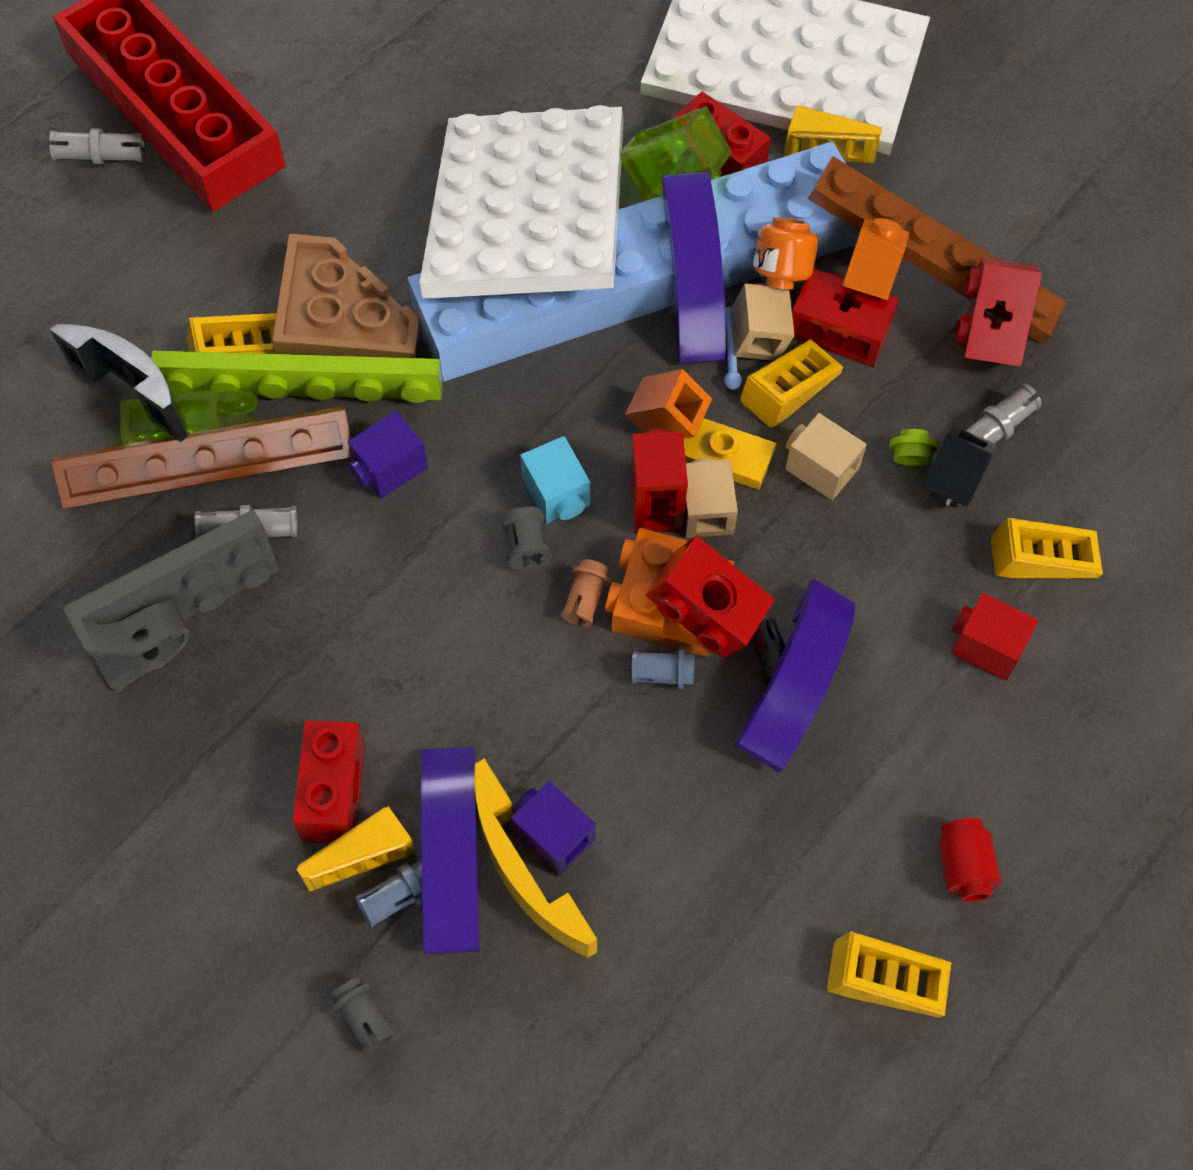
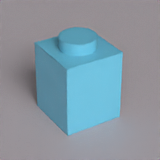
(556, 480)

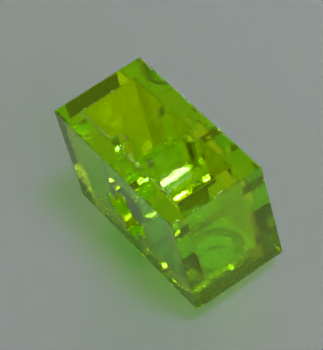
(673, 148)

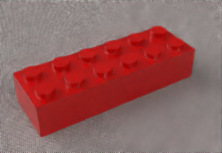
(172, 96)

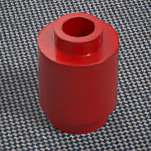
(969, 859)

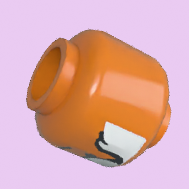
(785, 252)

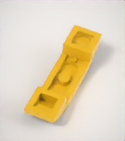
(558, 919)

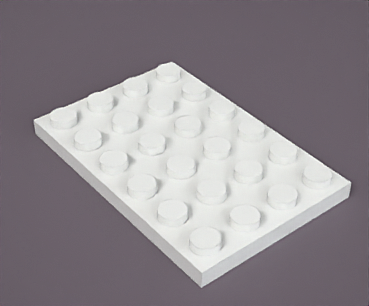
(789, 53)
(525, 204)

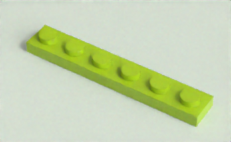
(302, 375)

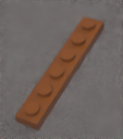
(929, 243)
(202, 457)

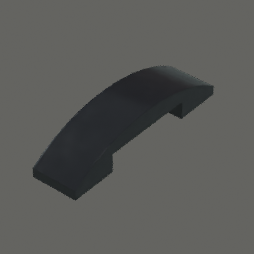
(99, 351)

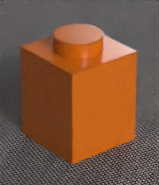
(876, 257)
(669, 403)

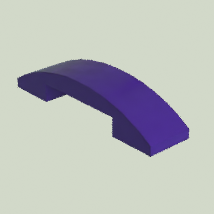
(696, 267)
(800, 677)
(449, 851)

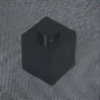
(959, 467)

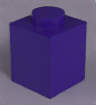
(387, 455)
(552, 827)

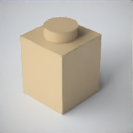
(761, 322)
(824, 455)
(710, 499)

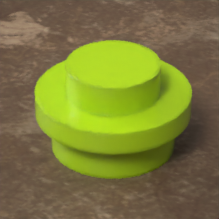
(913, 447)

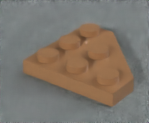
(338, 307)

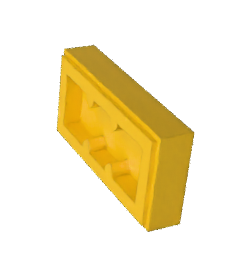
(747, 453)

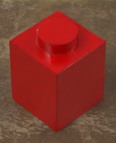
(992, 635)

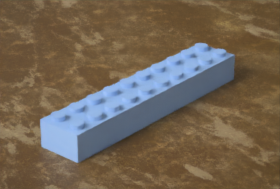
(492, 329)

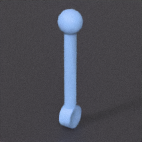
(732, 379)

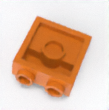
(632, 610)

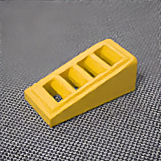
(815, 128)
(218, 328)
(770, 401)
(1015, 558)
(363, 848)
(862, 988)

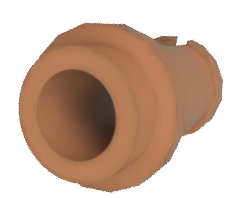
(585, 593)

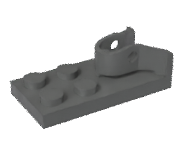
(154, 600)

